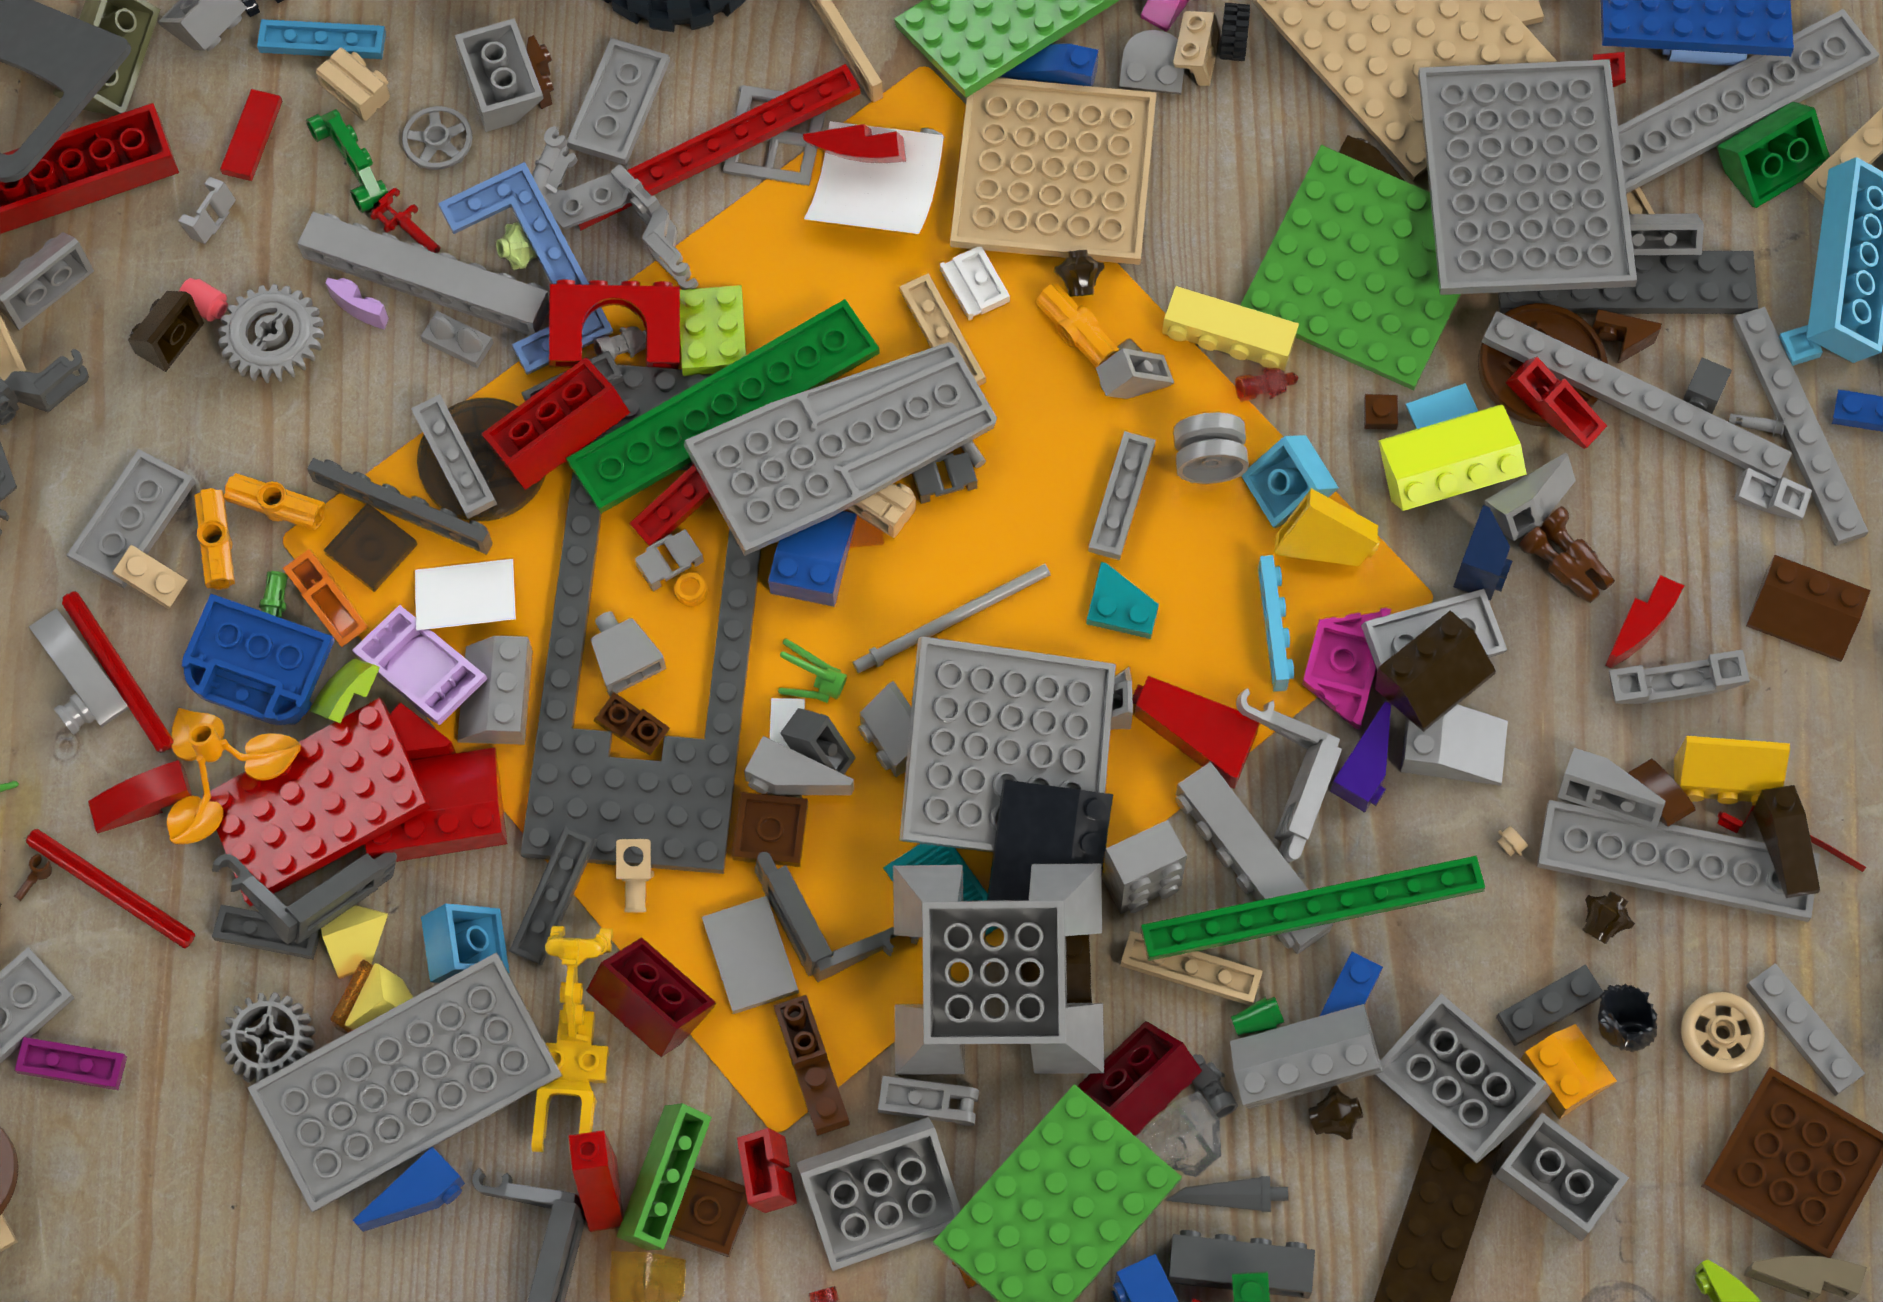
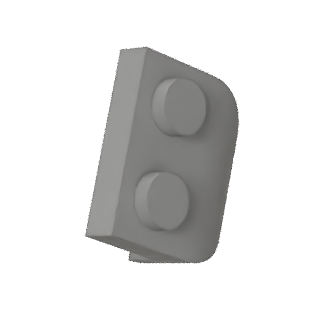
(1149, 63)

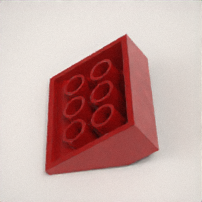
(463, 810)

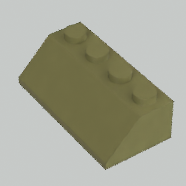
(135, 23)

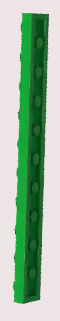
(1312, 908)

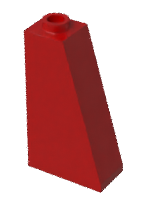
(1197, 726)
(597, 1179)

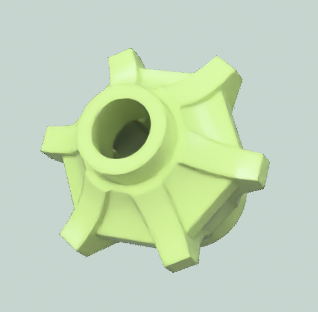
(515, 247)

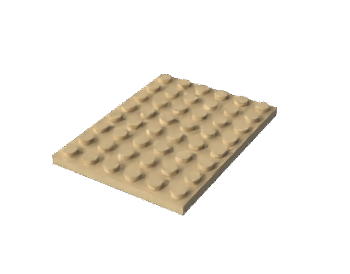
(1375, 49)

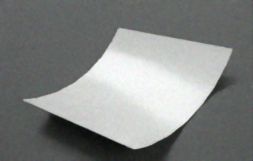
(880, 193)

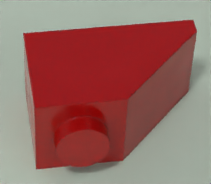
(418, 736)

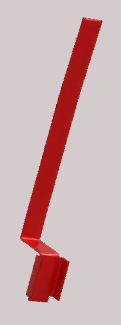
(1735, 824)

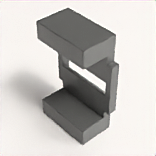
(959, 470)

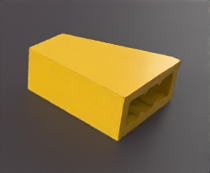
(1326, 533)

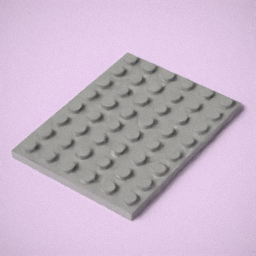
(1526, 177)

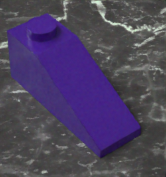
(1365, 769)

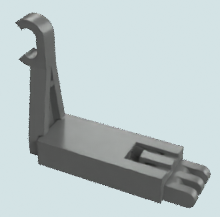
(320, 904)
(803, 930)
(561, 1235)

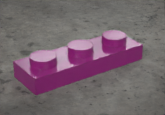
(70, 1063)

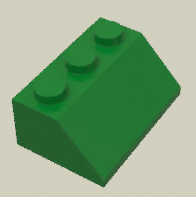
(1774, 153)

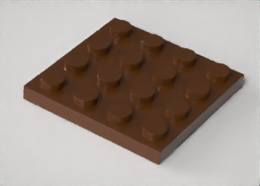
(1797, 1164)

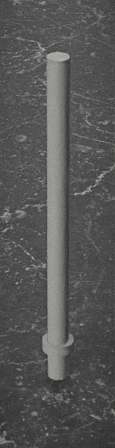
(877, 656)

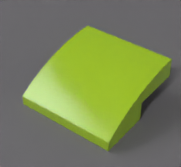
(352, 678)

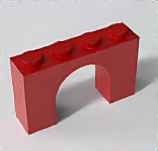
(655, 306)

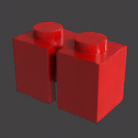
(763, 1165)

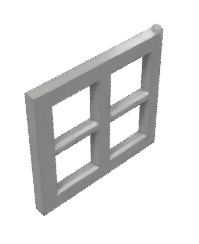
(803, 177)

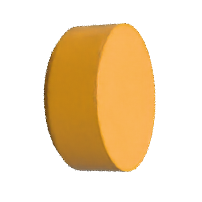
(690, 588)

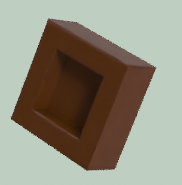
(1380, 411)

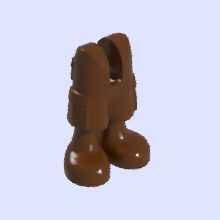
(1576, 566)

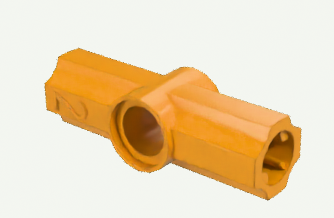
(1076, 324)
(258, 495)
(217, 555)

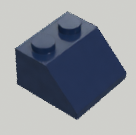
(1485, 557)

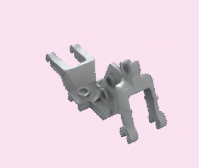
(605, 196)

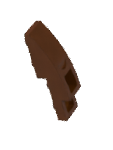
(811, 1065)

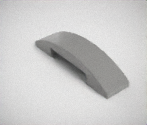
(79, 667)
(1680, 680)

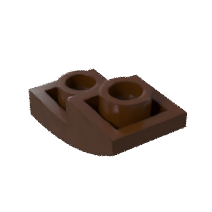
(539, 59)
(631, 725)
(1660, 782)

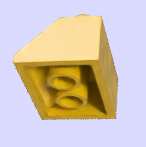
(1729, 768)

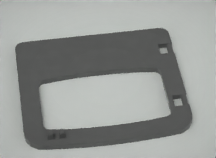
(63, 54)

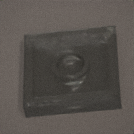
(370, 547)

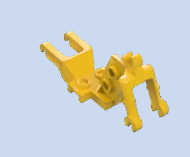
(574, 1050)

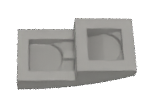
(1772, 496)

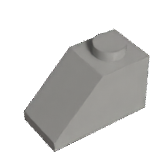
(1133, 373)

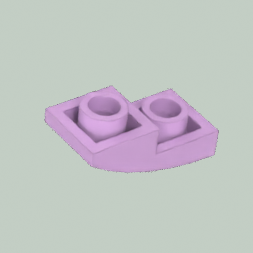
(349, 298)

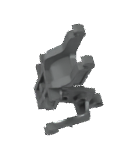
(39, 391)

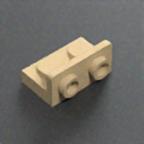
(1198, 45)

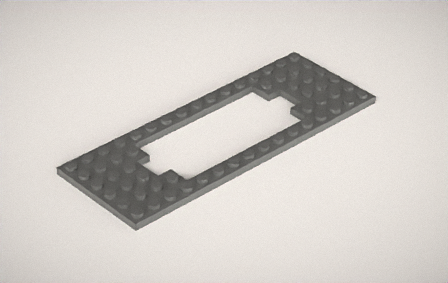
(574, 782)

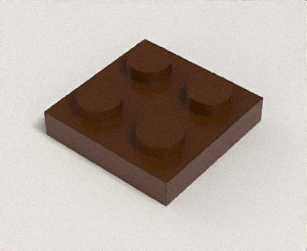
(770, 826)
(710, 1213)

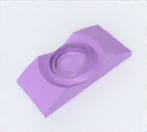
(420, 665)

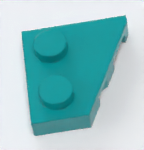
(1121, 605)

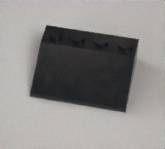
(1045, 828)

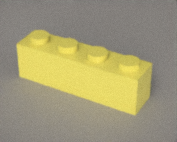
(1229, 328)

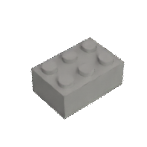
(1144, 867)
(1561, 1176)

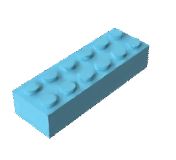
(1849, 264)

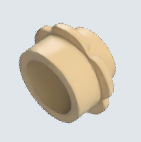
(1511, 841)

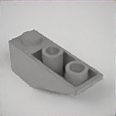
(1531, 498)

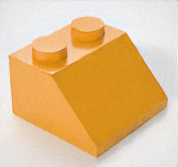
(1569, 1069)

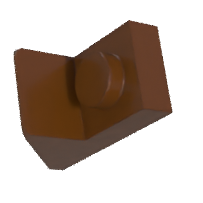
(1633, 332)

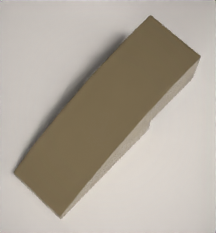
(1809, 1275)

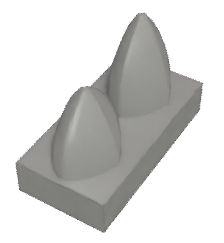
(457, 339)

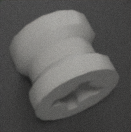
(74, 714)

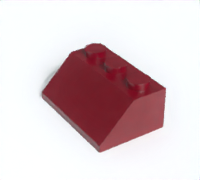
(650, 996)
(1142, 1077)

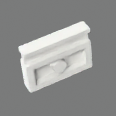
(975, 282)

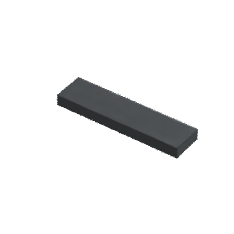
(553, 894)

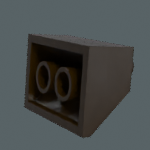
(1435, 671)

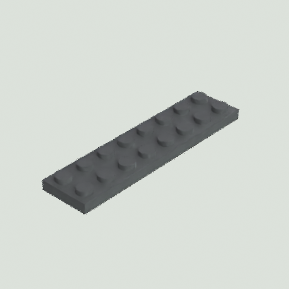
(1665, 285)

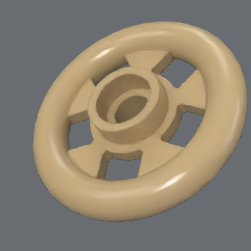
(1739, 1010)

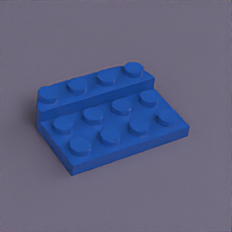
(254, 662)

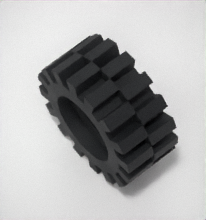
(1234, 31)

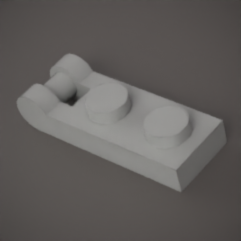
(926, 1100)

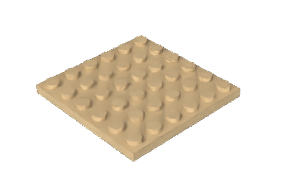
(1054, 170)

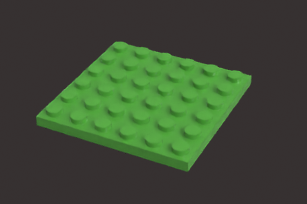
(1357, 269)

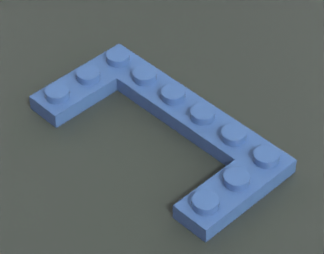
(520, 192)

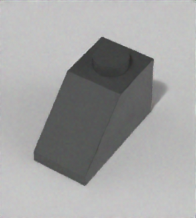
(817, 739)

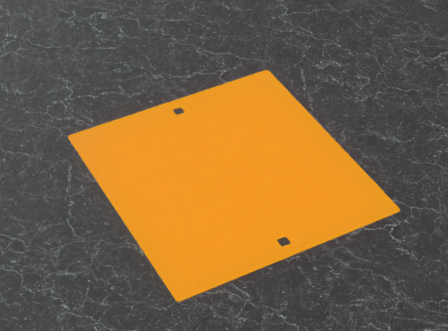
(1032, 506)

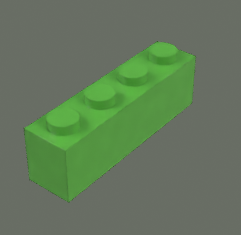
(664, 1177)

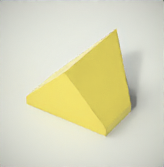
(353, 938)
(379, 994)

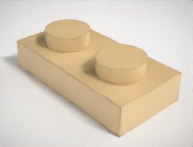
(149, 576)

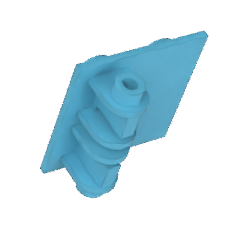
(1441, 406)

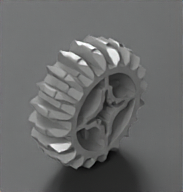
(266, 1052)

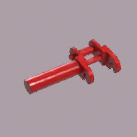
(402, 219)

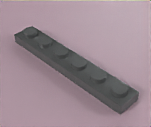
(409, 509)

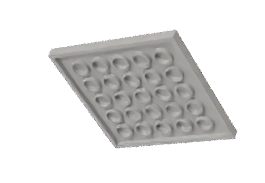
(994, 718)

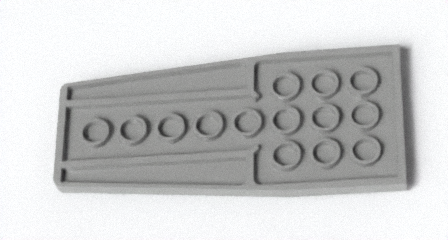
(837, 443)

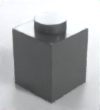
(1707, 385)

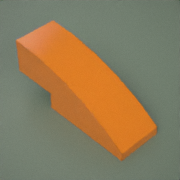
(325, 597)

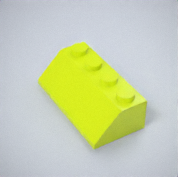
(1451, 457)

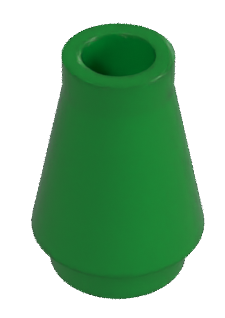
(1258, 1017)

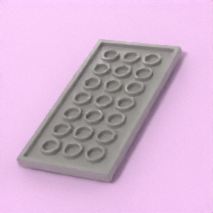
(404, 1082)

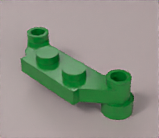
(358, 159)

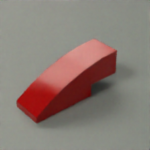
(859, 144)
(1556, 402)
(1645, 620)
(140, 797)

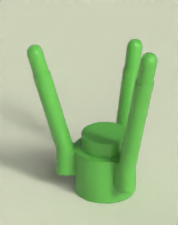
(828, 680)

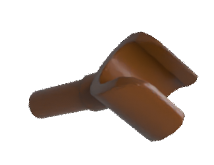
(35, 874)

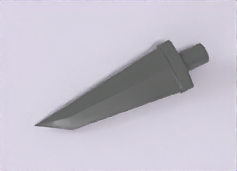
(1241, 1194)

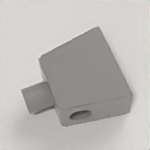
(624, 653)

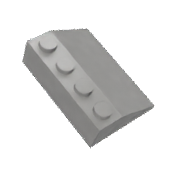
(1462, 1079)
(880, 1193)

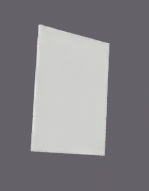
(464, 594)

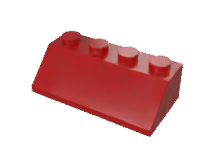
(556, 423)

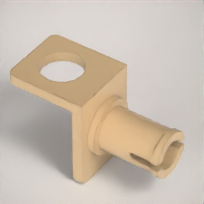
(634, 876)

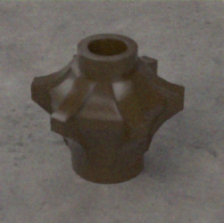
(1079, 273)
(1606, 916)
(1336, 1114)

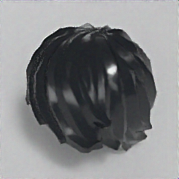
(1627, 1018)

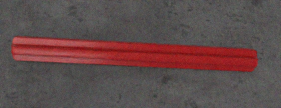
(117, 672)
(110, 888)

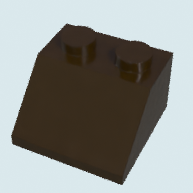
(166, 329)

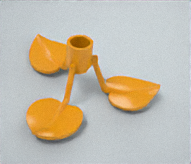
(201, 739)

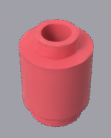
(208, 300)

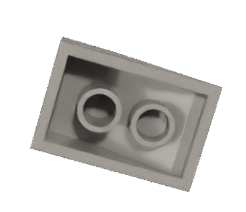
(1457, 747)

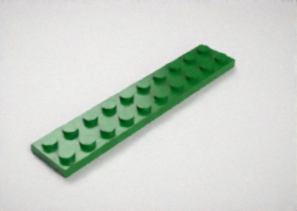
(654, 442)

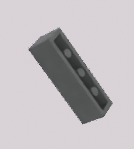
(1212, 1261)

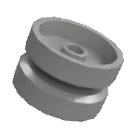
(1210, 448)

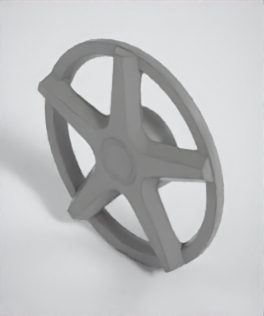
(437, 138)

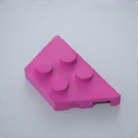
(1342, 665)

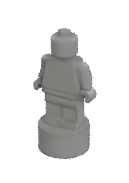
(630, 340)

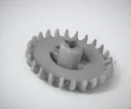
(271, 348)

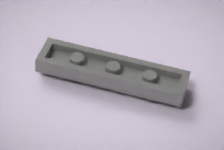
(454, 456)
(1121, 495)
(1805, 1029)

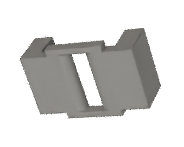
(202, 225)
(654, 566)

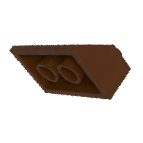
(1808, 608)

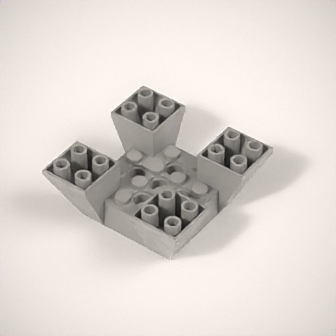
(954, 1013)

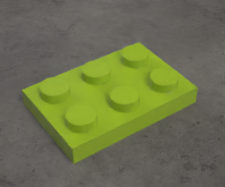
(711, 329)

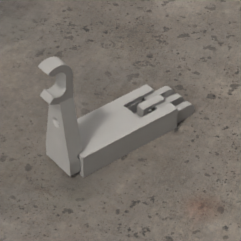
(1311, 779)

